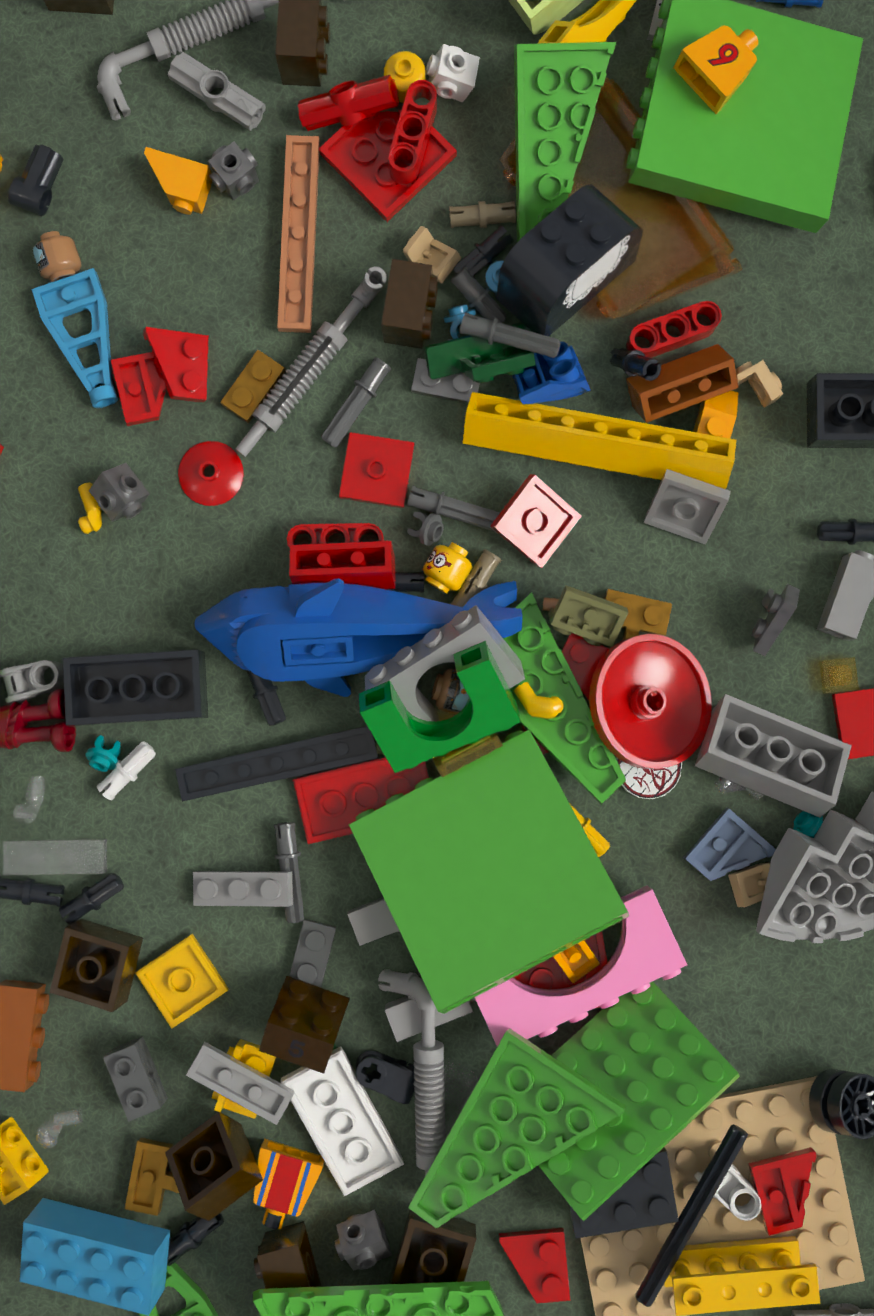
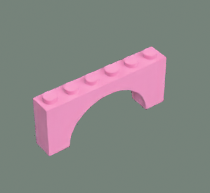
(642, 955)

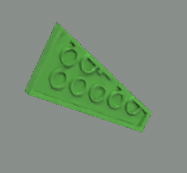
(553, 117)
(570, 734)

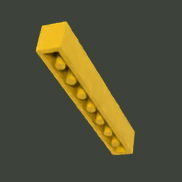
(596, 440)

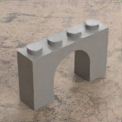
(849, 596)
(437, 648)
(376, 921)

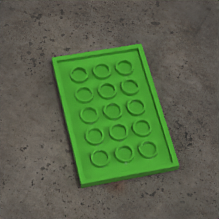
(655, 1066)

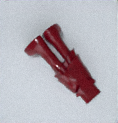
(16, 716)

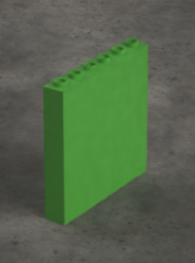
(776, 137)
(487, 871)

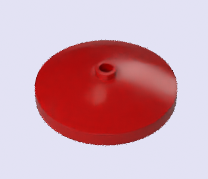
(650, 701)

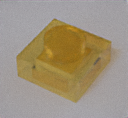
(839, 675)

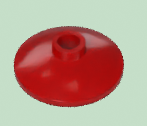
(222, 484)

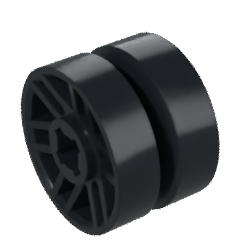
(843, 1103)

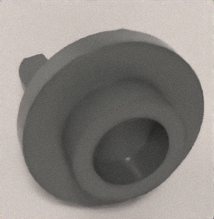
(431, 528)

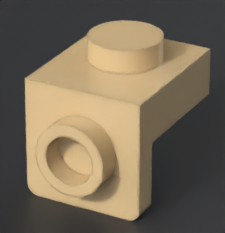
(427, 250)
(764, 383)
(749, 884)

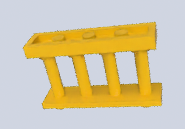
(742, 1276)

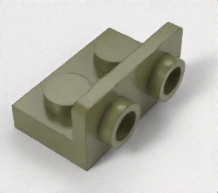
(588, 617)

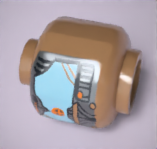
(56, 256)
(449, 692)

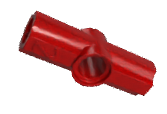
(348, 103)

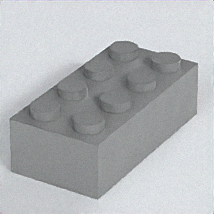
(773, 756)

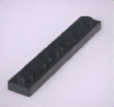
(276, 763)

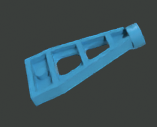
(69, 297)

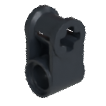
(391, 1078)

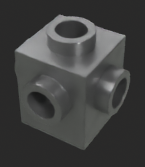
(233, 170)
(119, 492)
(362, 1240)

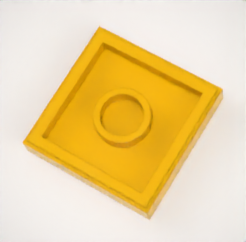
(182, 981)

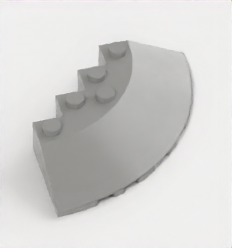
(823, 882)

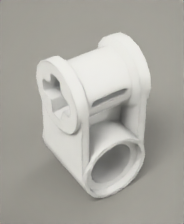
(730, 1188)

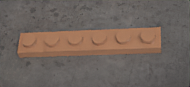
(298, 234)

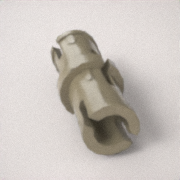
(482, 214)
(478, 578)

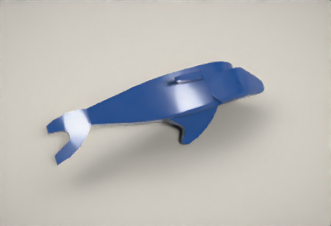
(335, 628)

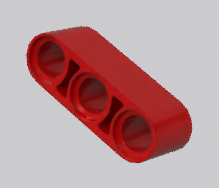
(412, 117)
(684, 320)
(321, 532)

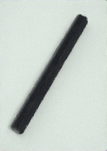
(691, 1215)

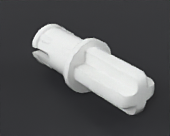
(126, 770)

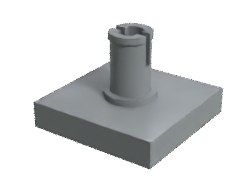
(686, 506)

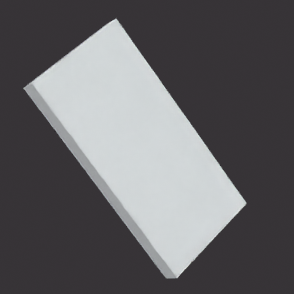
(343, 1123)

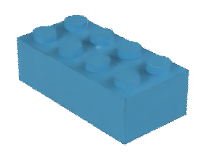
(94, 1256)

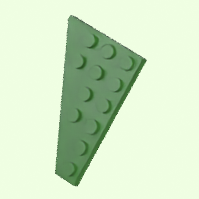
(511, 1123)
(414, 1299)

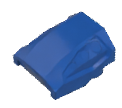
(552, 378)

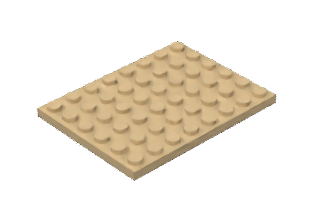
(776, 1124)

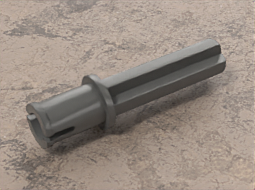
(509, 335)
(356, 402)
(451, 508)
(288, 861)

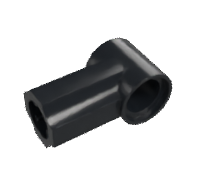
(33, 188)

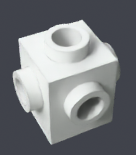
(452, 72)

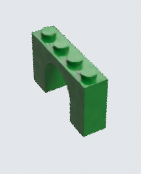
(411, 740)

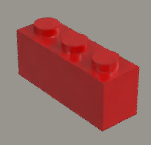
(353, 562)

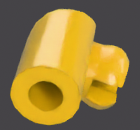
(93, 520)
(537, 705)

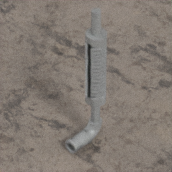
(173, 39)
(310, 363)
(428, 1068)

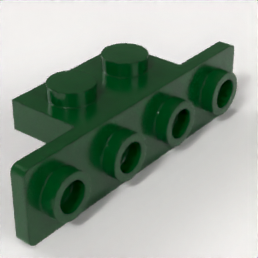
(476, 358)

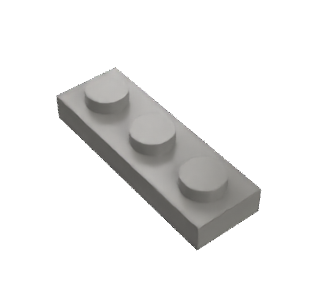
(243, 888)
(240, 1083)

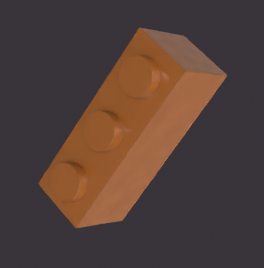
(683, 383)
(21, 1033)

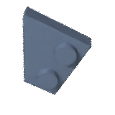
(727, 847)

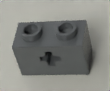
(135, 1078)

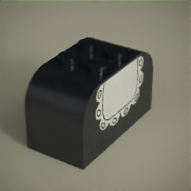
(567, 260)

